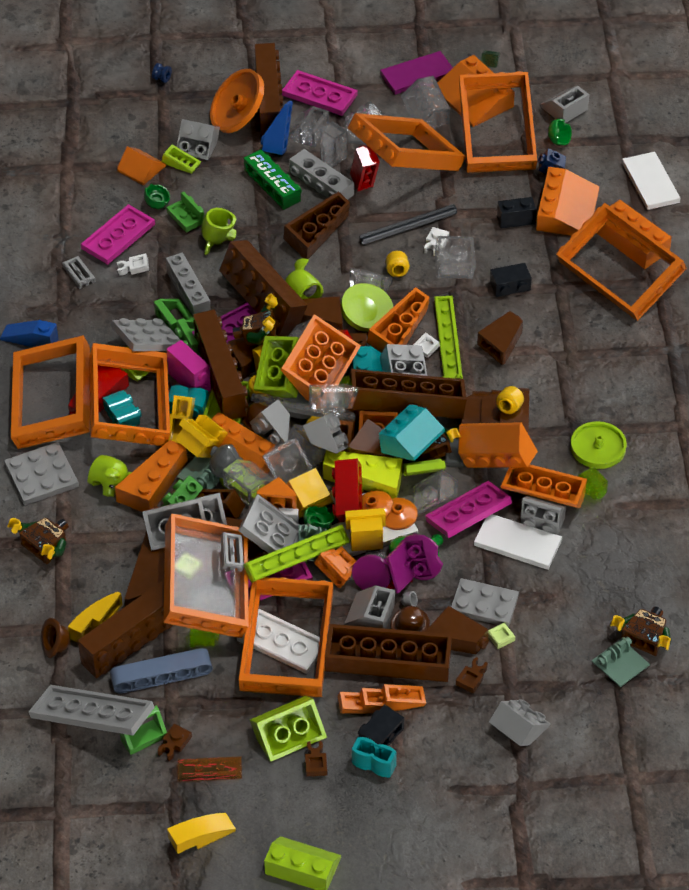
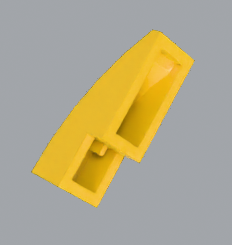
(182, 408)
(95, 615)
(200, 831)

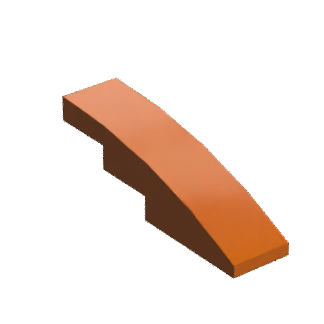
(370, 699)

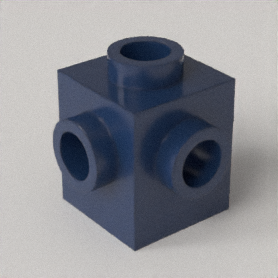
(551, 159)

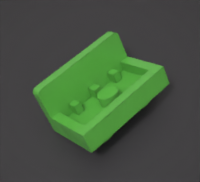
(186, 213)
(186, 335)
(183, 491)

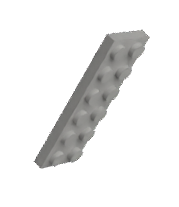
(91, 709)

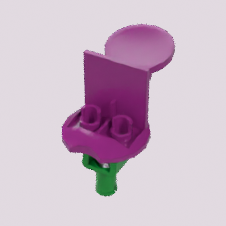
(412, 558)

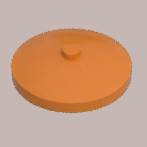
(237, 100)

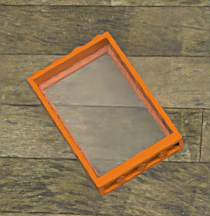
(196, 586)

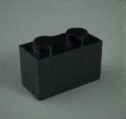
(516, 212)
(510, 279)
(383, 726)

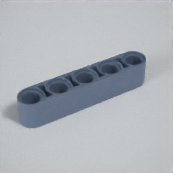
(161, 670)

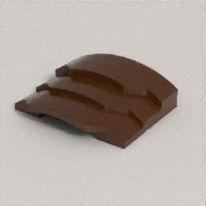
(482, 408)

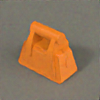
(336, 565)

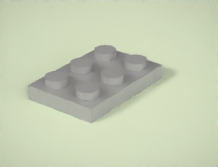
(485, 602)

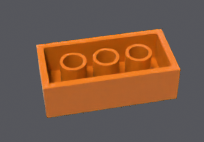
(628, 244)

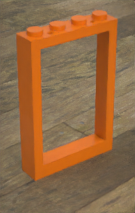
(494, 81)
(371, 128)
(590, 228)
(134, 360)
(59, 427)
(279, 684)

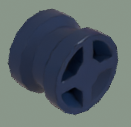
(161, 72)

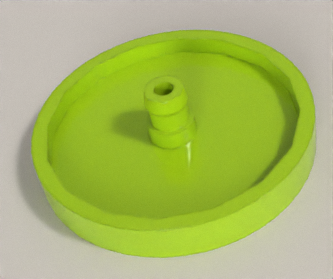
(364, 305)
(598, 445)

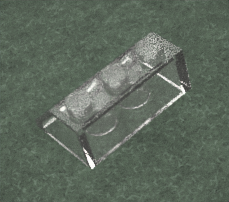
(427, 102)

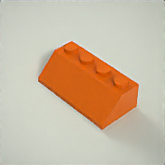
(246, 442)
(495, 445)
(546, 484)

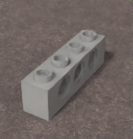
(320, 175)
(187, 284)

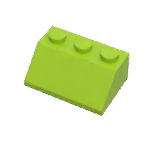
(269, 376)
(288, 728)
(301, 863)

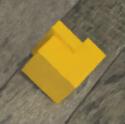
(200, 435)
(310, 491)
(366, 528)

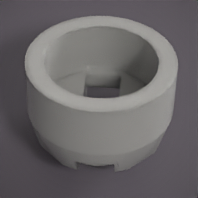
(409, 599)

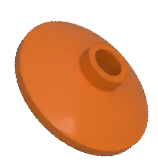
(377, 500)
(402, 515)

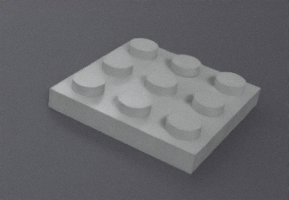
(145, 334)
(41, 473)
(268, 526)

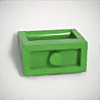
(162, 311)
(146, 734)

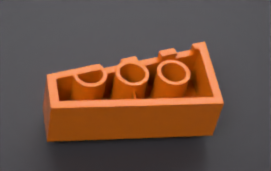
(400, 322)
(152, 478)

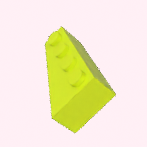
(378, 472)

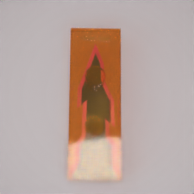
(209, 768)

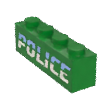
(272, 179)

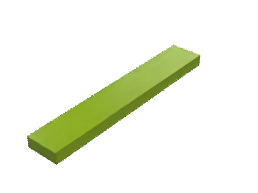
(448, 335)
(296, 553)

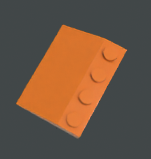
(482, 103)
(565, 202)
(319, 356)

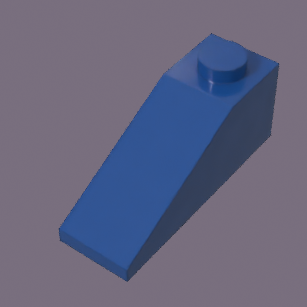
(276, 137)
(31, 333)

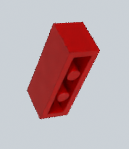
(364, 167)
(347, 487)

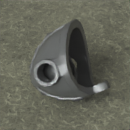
(221, 458)

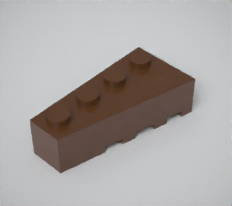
(315, 226)

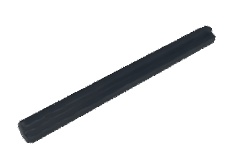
(408, 224)

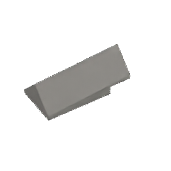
(204, 508)

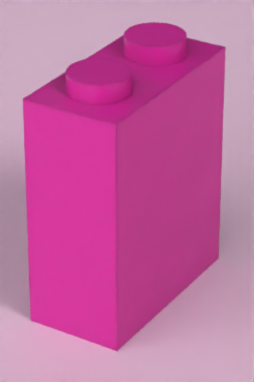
(188, 367)

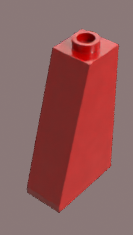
(109, 382)

